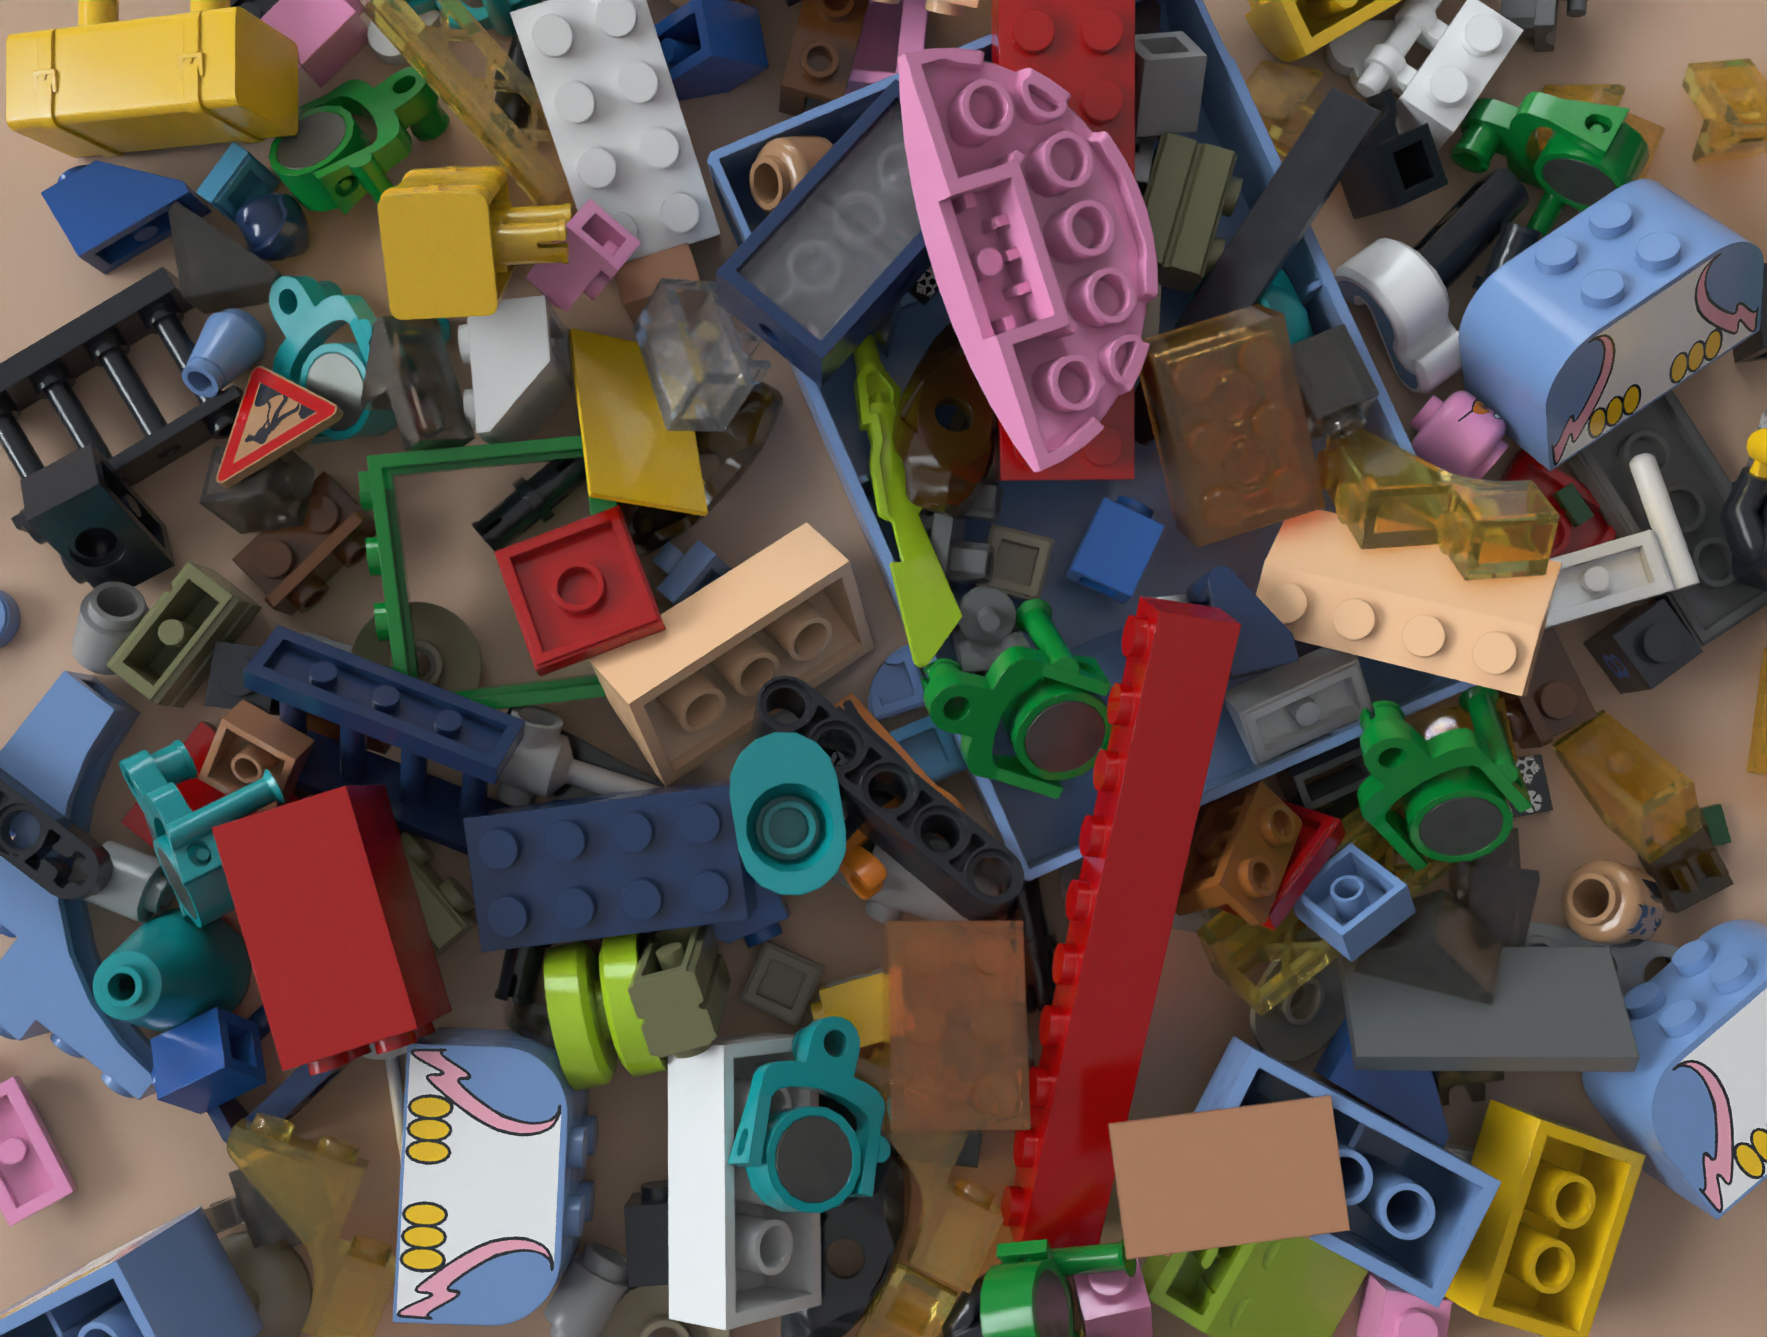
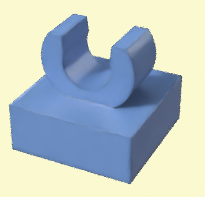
(689, 571)

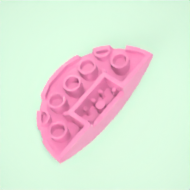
(1029, 244)

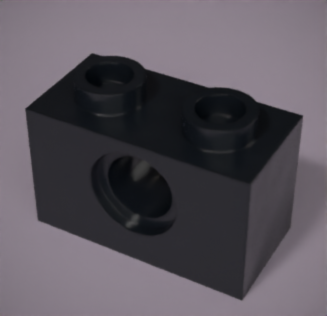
(94, 521)

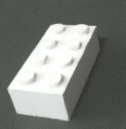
(617, 118)
(728, 1249)

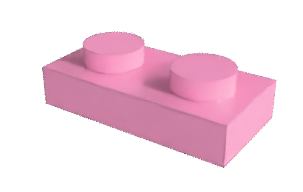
(29, 1160)

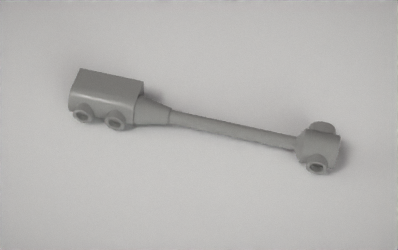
(547, 763)

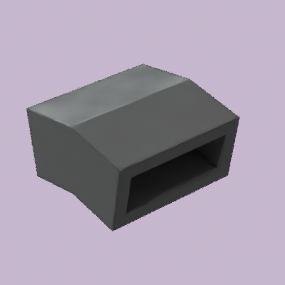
(1328, 787)

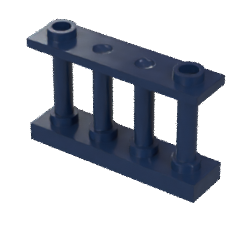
(395, 710)

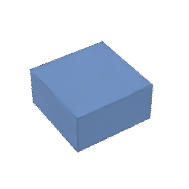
(1354, 902)

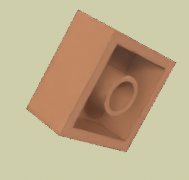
(640, 276)
(250, 743)

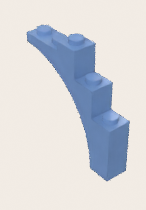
(52, 964)

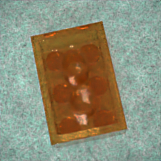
(1230, 425)
(955, 1028)

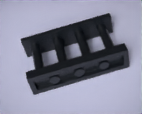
(103, 340)

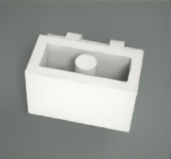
(1453, 73)

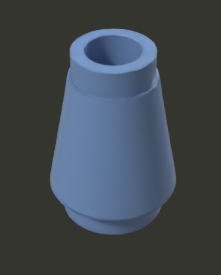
(224, 350)

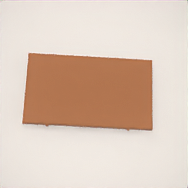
(1228, 1177)

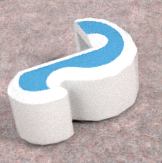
(1408, 310)

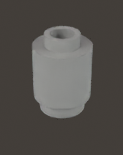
(105, 623)
(136, 885)
(588, 1292)

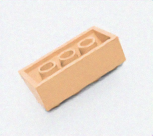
(1405, 605)
(700, 679)

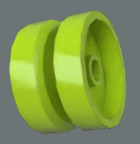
(594, 1013)

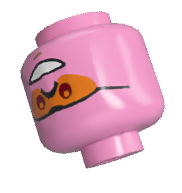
(1459, 435)

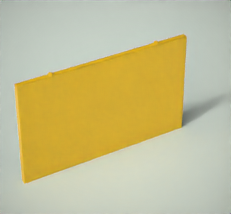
(624, 434)

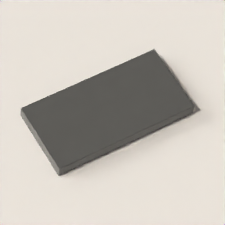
(1697, 493)
(1546, 1014)

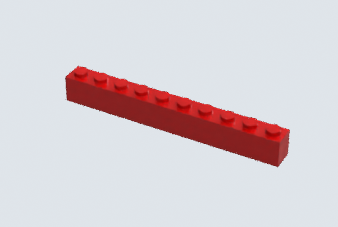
(1119, 916)

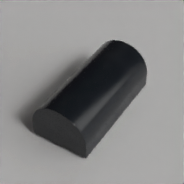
(1473, 224)

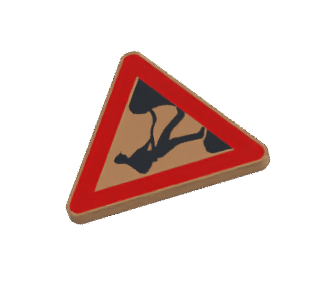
(271, 422)

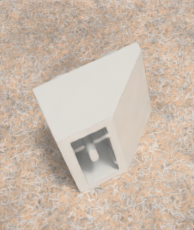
(516, 368)

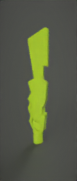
(919, 581)

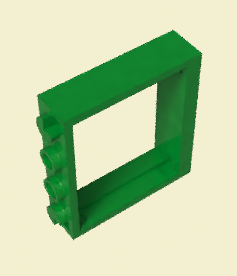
(388, 560)

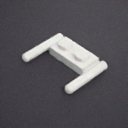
(1630, 566)

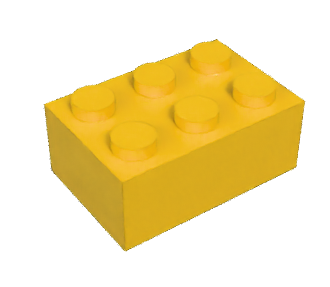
(1549, 1226)

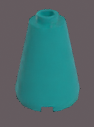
(173, 972)

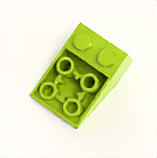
(1256, 1288)

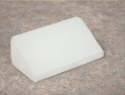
(1298, 702)

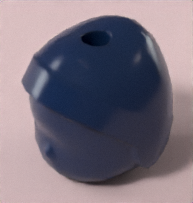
(274, 227)

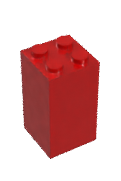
(333, 927)

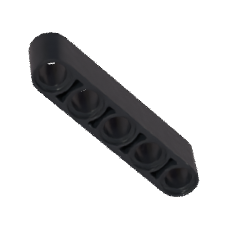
(919, 810)

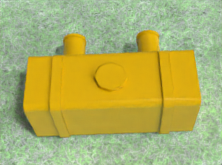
(152, 80)
(458, 240)

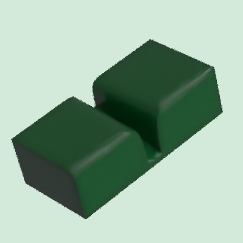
(1576, 508)
(1714, 819)

